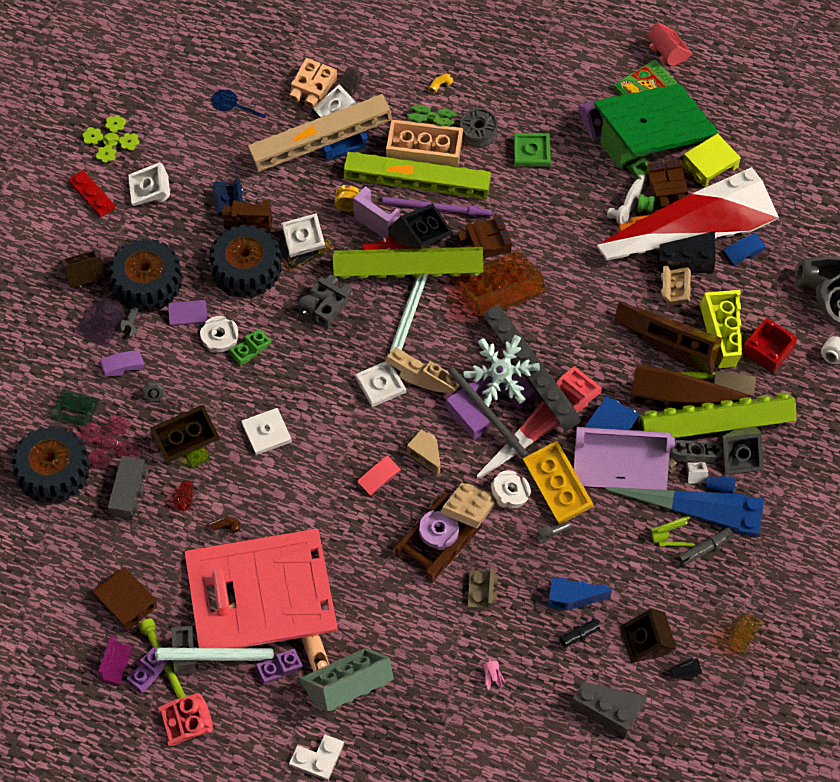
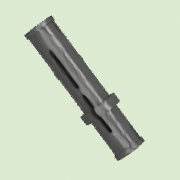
(713, 542)

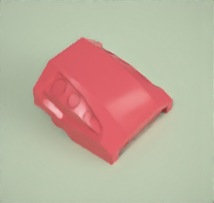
(186, 718)

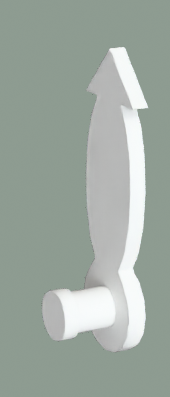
(622, 214)

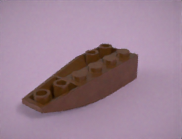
(673, 338)
(675, 390)

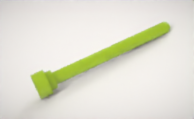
(147, 628)

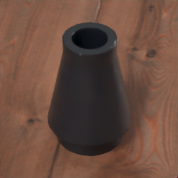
(687, 669)

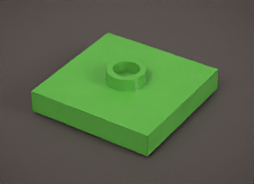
(532, 149)

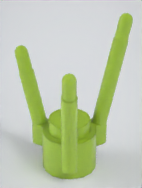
(660, 533)

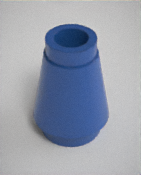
(721, 484)

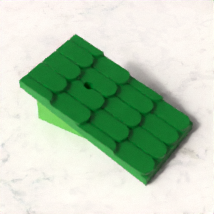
(651, 123)

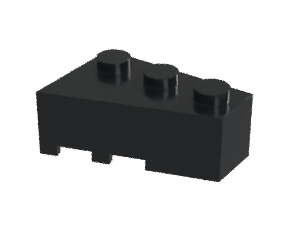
(691, 252)

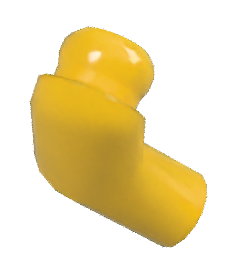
(438, 81)

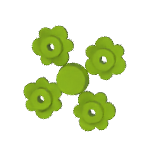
(111, 139)

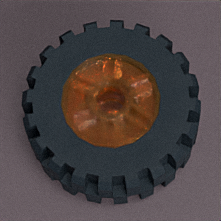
(245, 261)
(145, 274)
(50, 464)

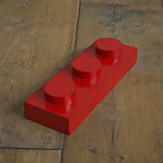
(91, 193)

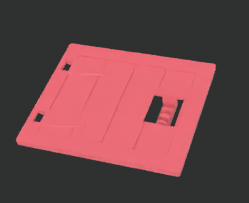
(274, 590)

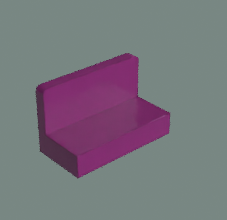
(114, 662)

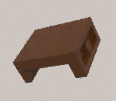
(125, 598)

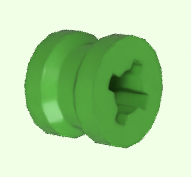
(645, 204)

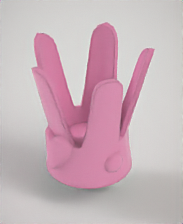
(492, 670)

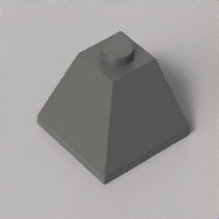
(742, 451)

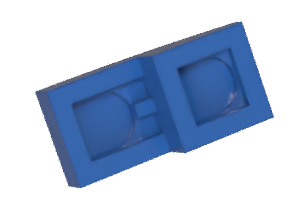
(744, 248)

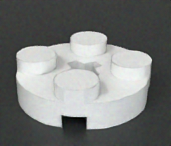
(223, 343)
(507, 498)

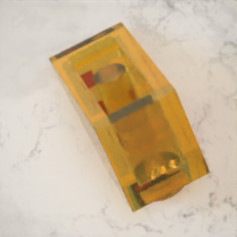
(745, 632)

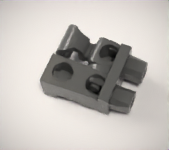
(331, 298)

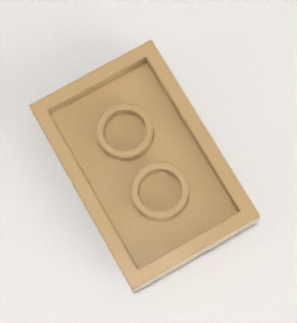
(469, 505)

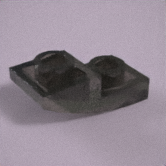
(351, 81)

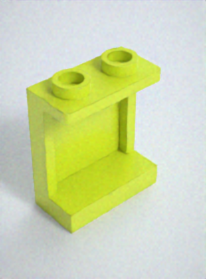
(710, 159)

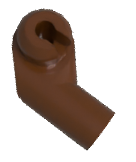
(226, 521)

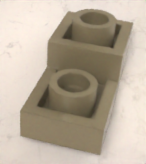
(737, 382)

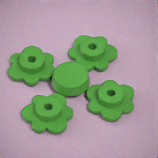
(422, 114)

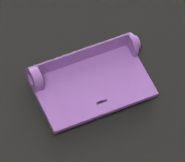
(622, 458)

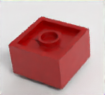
(769, 345)

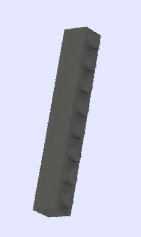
(539, 380)

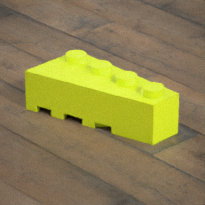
(723, 320)

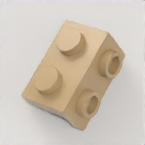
(676, 286)

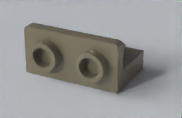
(481, 589)

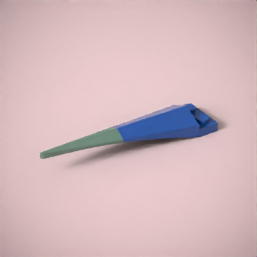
(725, 510)

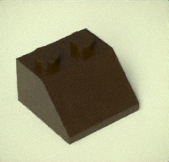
(83, 269)
(648, 636)

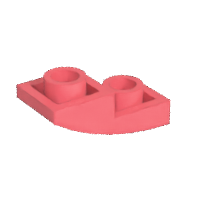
(379, 475)

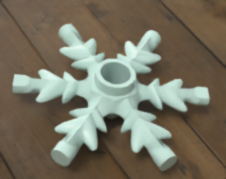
(505, 375)

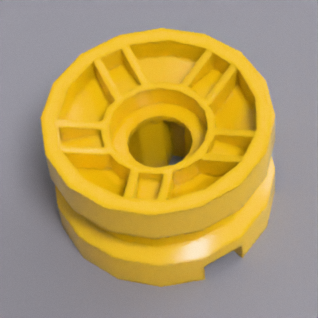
(345, 198)

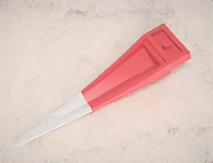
(578, 390)

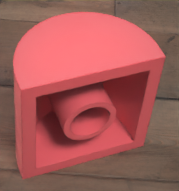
(668, 44)

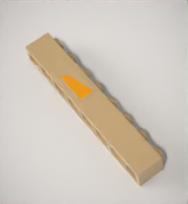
(320, 132)

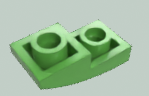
(252, 346)

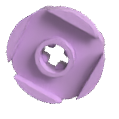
(435, 539)

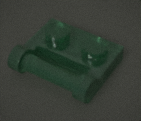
(74, 403)

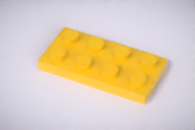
(558, 482)

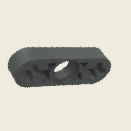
(703, 447)

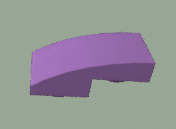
(118, 363)
(279, 667)
(147, 671)

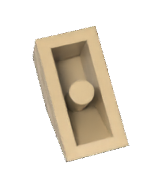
(425, 451)

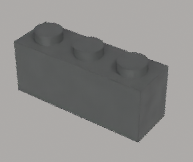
(128, 487)

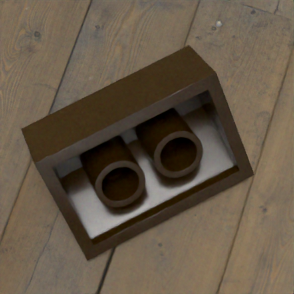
(184, 434)

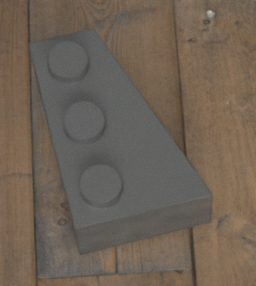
(609, 706)

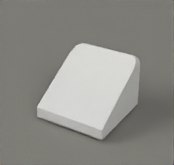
(696, 472)

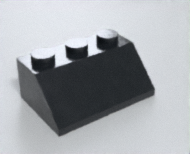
(420, 227)

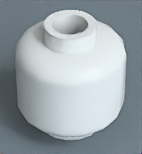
(831, 350)

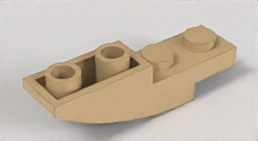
(425, 376)

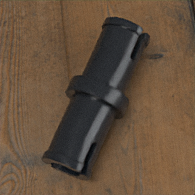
(579, 633)

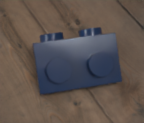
(225, 194)

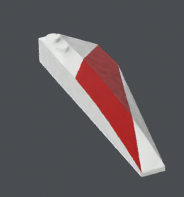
(725, 207)

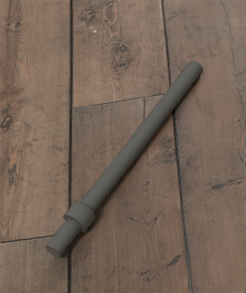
(511, 439)

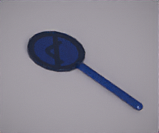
(226, 100)

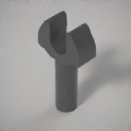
(128, 324)
(547, 532)

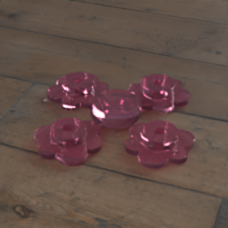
(108, 441)

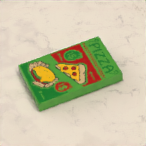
(644, 79)

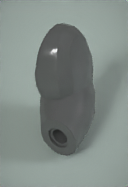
(822, 276)

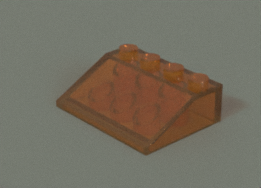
(503, 282)

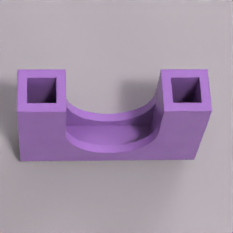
(469, 415)

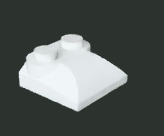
(149, 185)

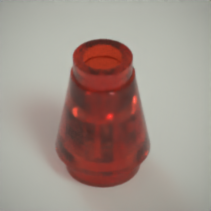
(184, 496)

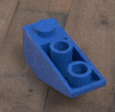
(571, 595)

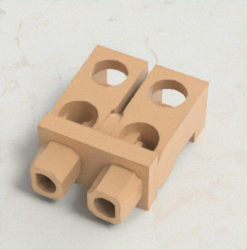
(312, 83)

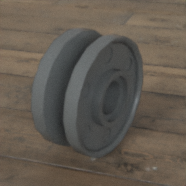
(479, 127)

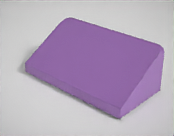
(187, 312)

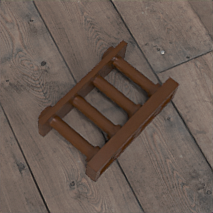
(436, 567)

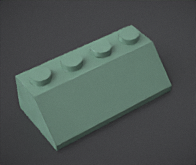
(347, 679)

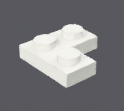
(319, 763)

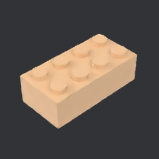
(424, 142)

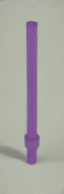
(472, 210)

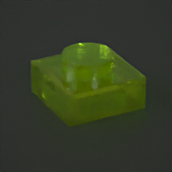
(198, 457)

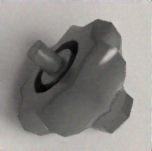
(153, 391)

